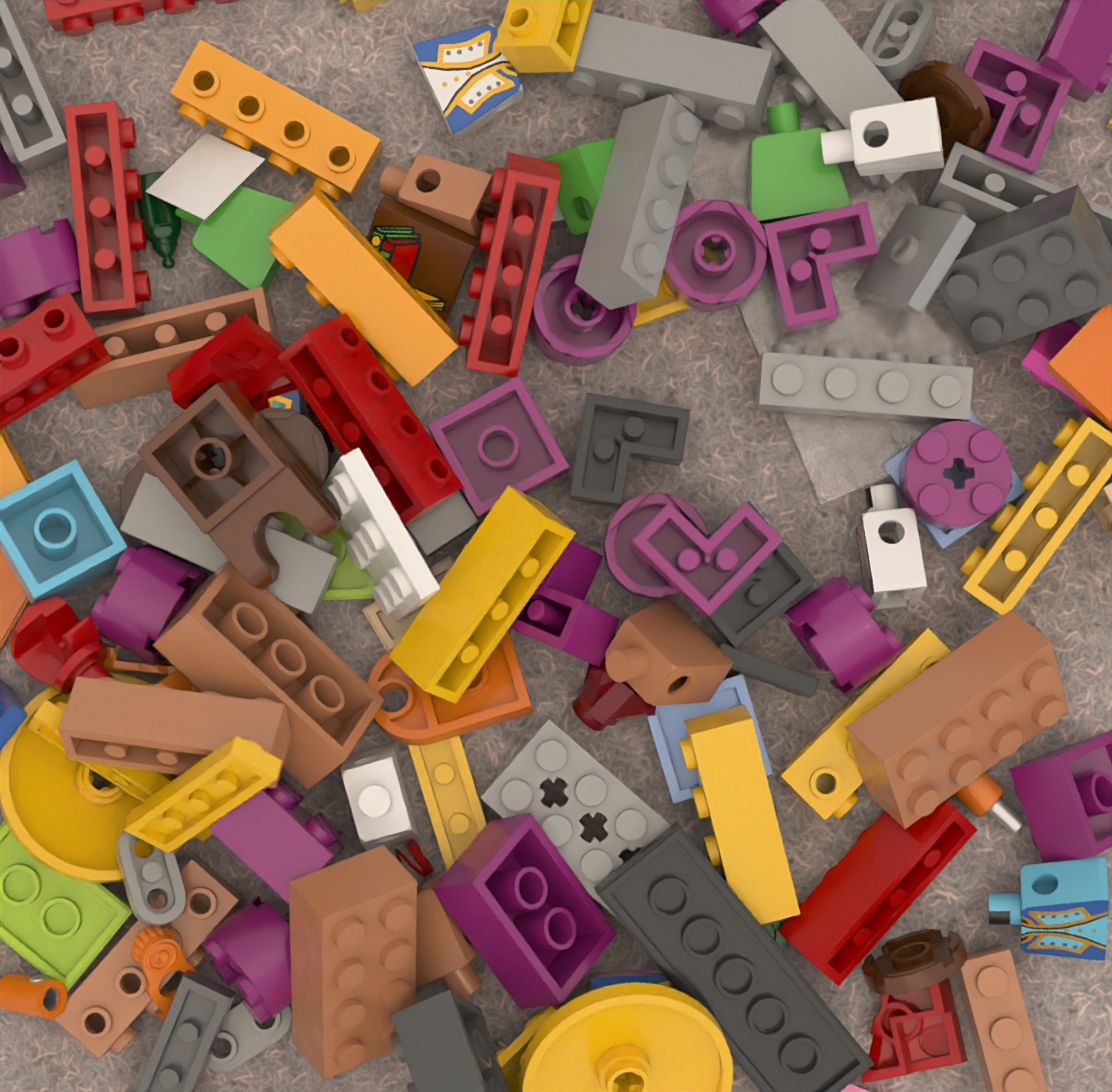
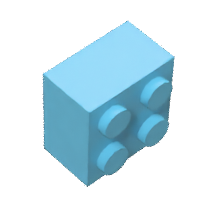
(58, 534)

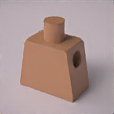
(443, 192)
(666, 657)
(442, 945)

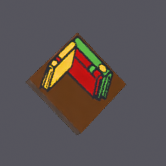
(424, 251)

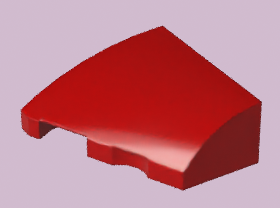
(236, 354)
(900, 1025)

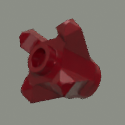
(606, 702)

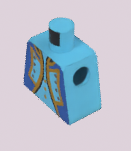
(1058, 908)

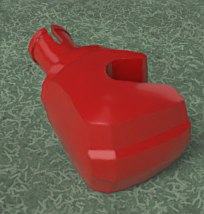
(57, 645)

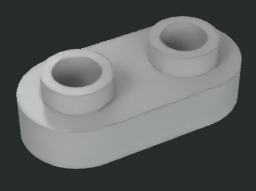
(899, 36)
(154, 873)
(247, 1037)

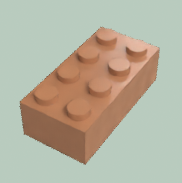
(254, 647)
(958, 718)
(351, 958)

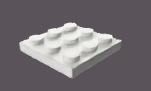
(378, 538)

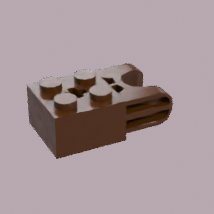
(240, 497)

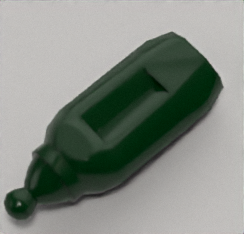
(160, 221)

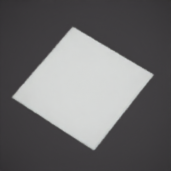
(205, 175)

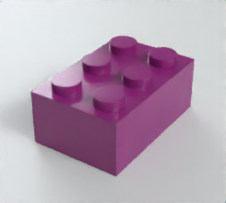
(279, 836)
(525, 911)

